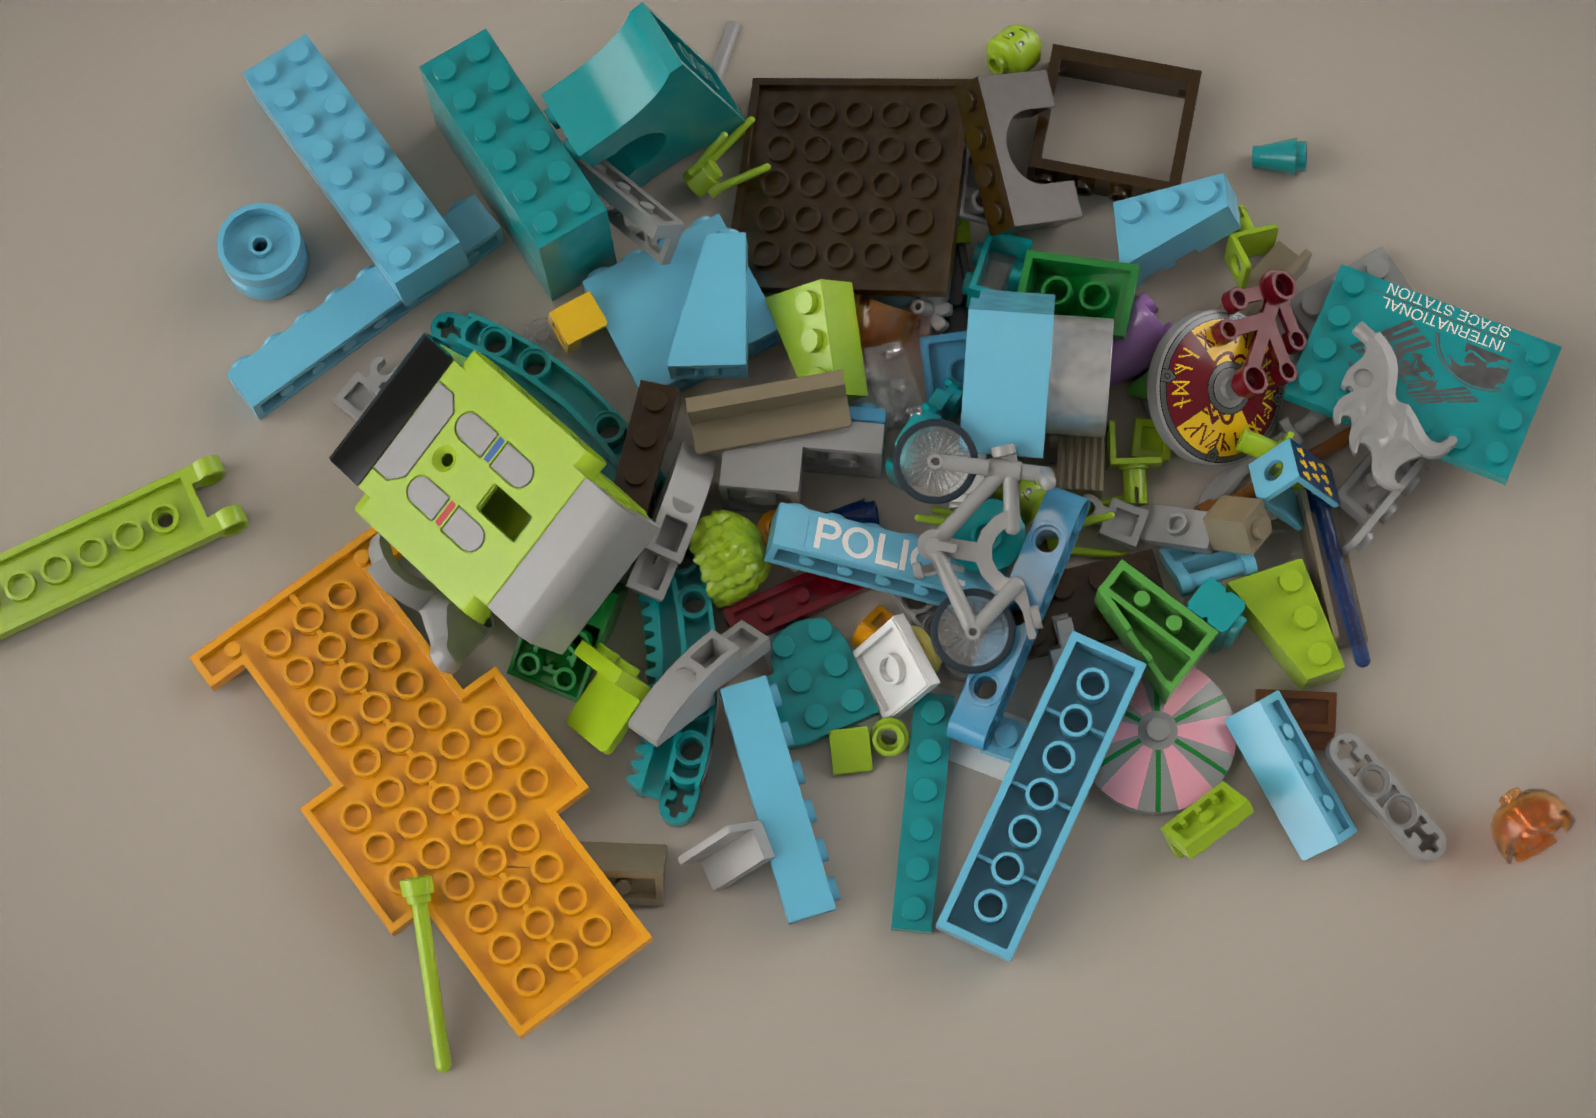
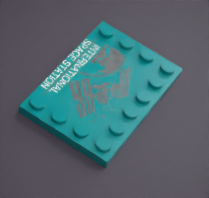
(1453, 368)

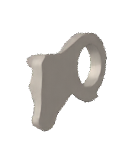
(449, 629)

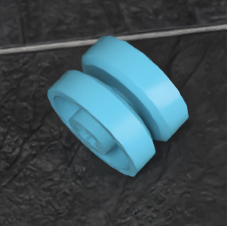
(263, 251)

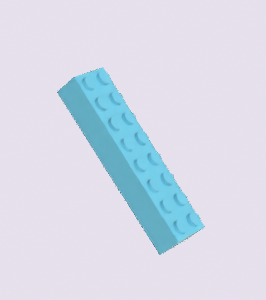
(356, 169)
(1041, 796)

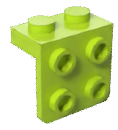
(609, 699)

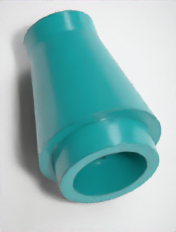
(1281, 156)

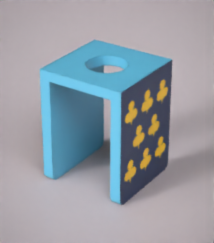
(1299, 467)

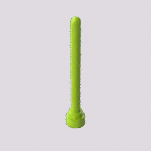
(418, 894)

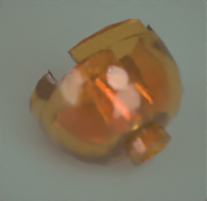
(882, 323)
(1527, 822)

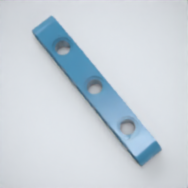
(1058, 517)

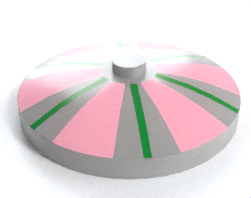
(1168, 751)

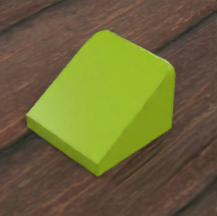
(850, 751)

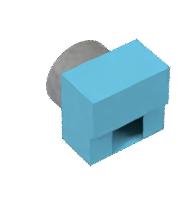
(1033, 372)

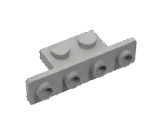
(1370, 502)

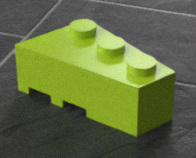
(821, 331)
(1291, 623)

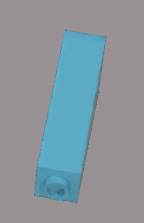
(714, 319)

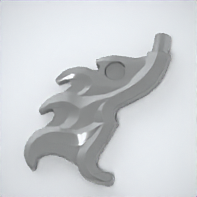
(1377, 416)

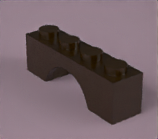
(646, 441)

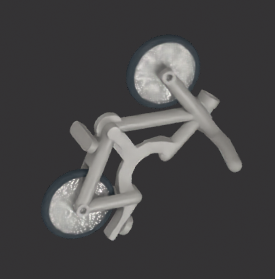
(936, 465)

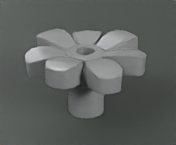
(931, 314)

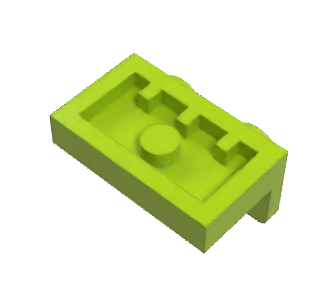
(1206, 821)

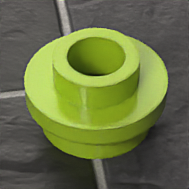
(884, 747)

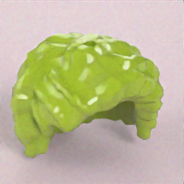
(729, 556)

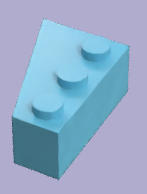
(1173, 222)

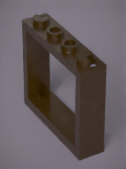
(1124, 73)

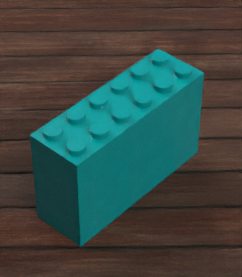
(519, 164)

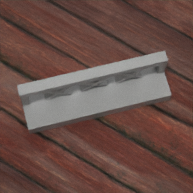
(635, 207)

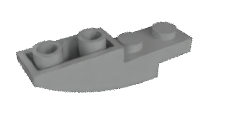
(677, 516)
(691, 681)

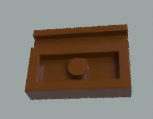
(1312, 711)

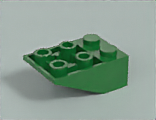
(568, 673)

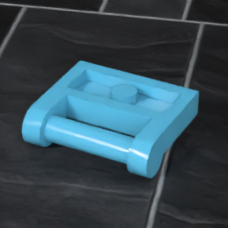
(1192, 568)

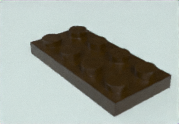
(1076, 597)

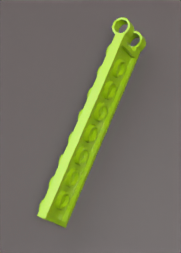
(111, 545)

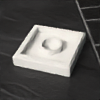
(895, 667)

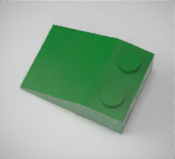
(1083, 286)

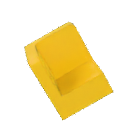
(576, 321)

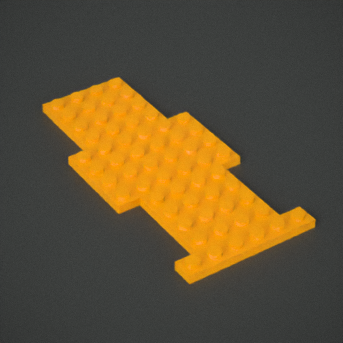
(434, 788)

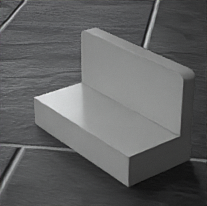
(731, 853)

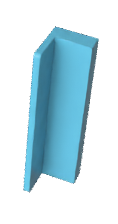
(1290, 776)

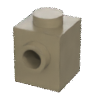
(1237, 524)

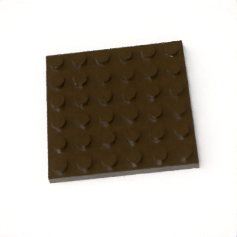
(855, 185)

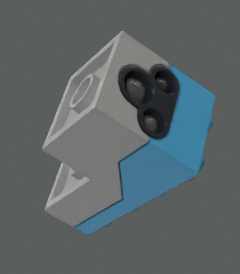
(773, 472)

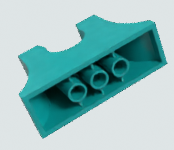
(642, 101)

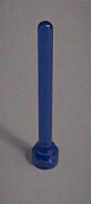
(1340, 579)

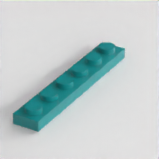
(922, 815)

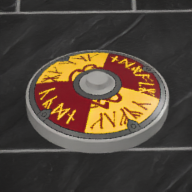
(1194, 396)

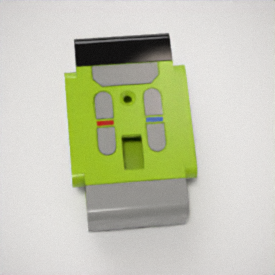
(491, 495)

